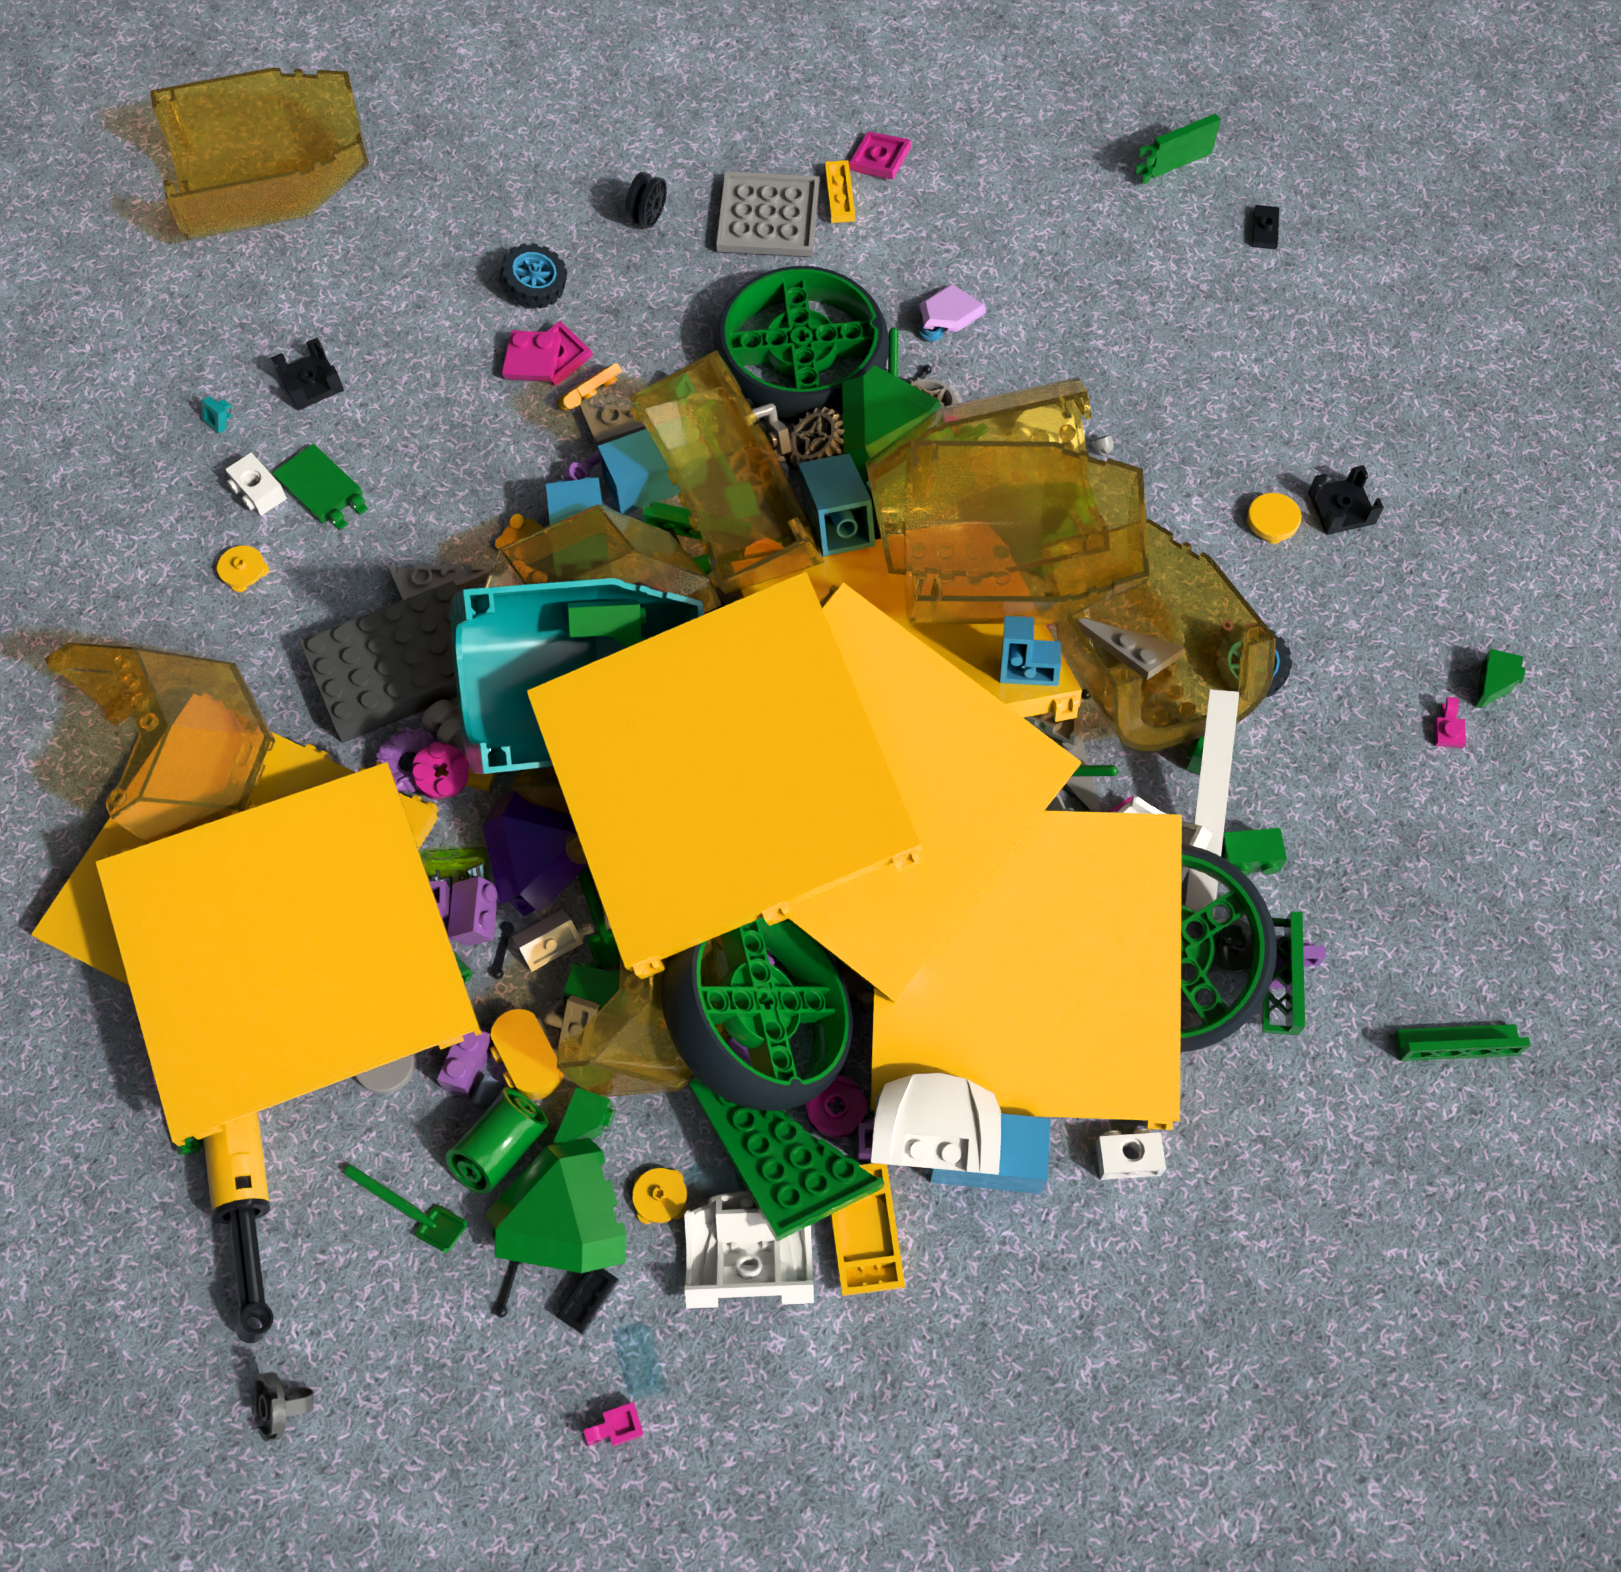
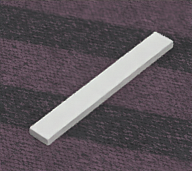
(1213, 789)

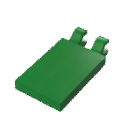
(1178, 148)
(320, 486)

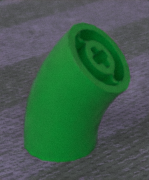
(496, 1141)

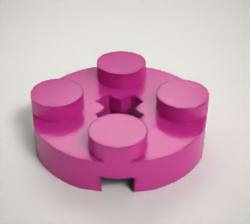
(444, 786)
(843, 1123)

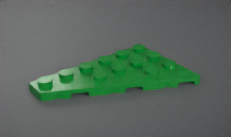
(783, 1166)

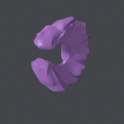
(395, 750)

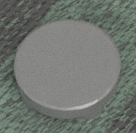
(389, 1077)

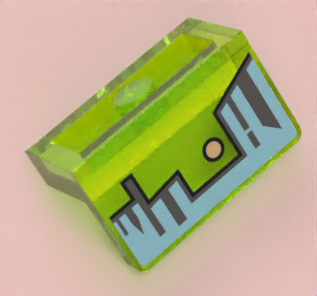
(456, 864)

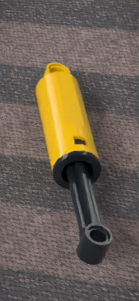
(238, 1198)

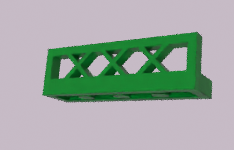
(1293, 979)
(1460, 1042)

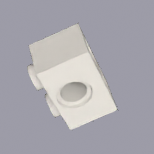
(255, 483)
(1115, 1165)

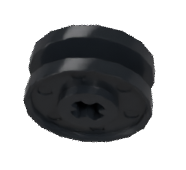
(645, 199)

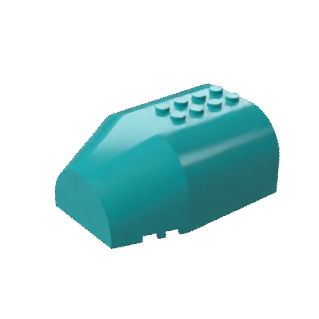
(521, 639)

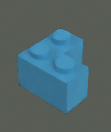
(1028, 659)

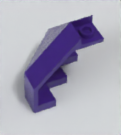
(529, 852)

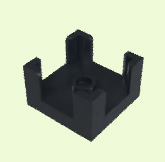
(309, 378)
(1344, 503)

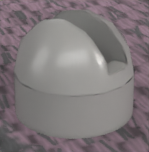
(1103, 445)

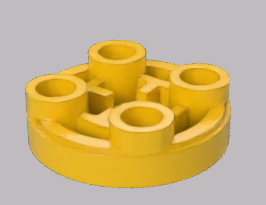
(1274, 517)

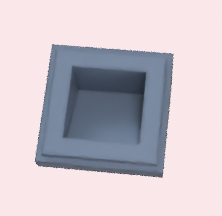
(487, 1092)

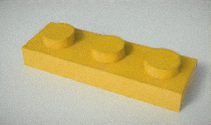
(839, 191)

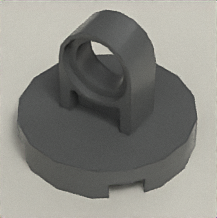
(1233, 947)
(277, 1404)

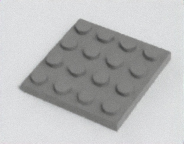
(768, 214)

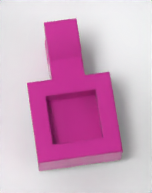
(1448, 729)
(620, 1425)

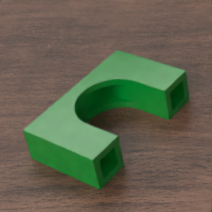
(608, 618)

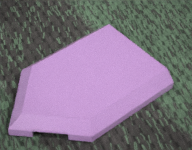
(950, 309)

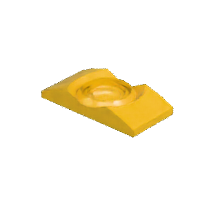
(868, 1241)

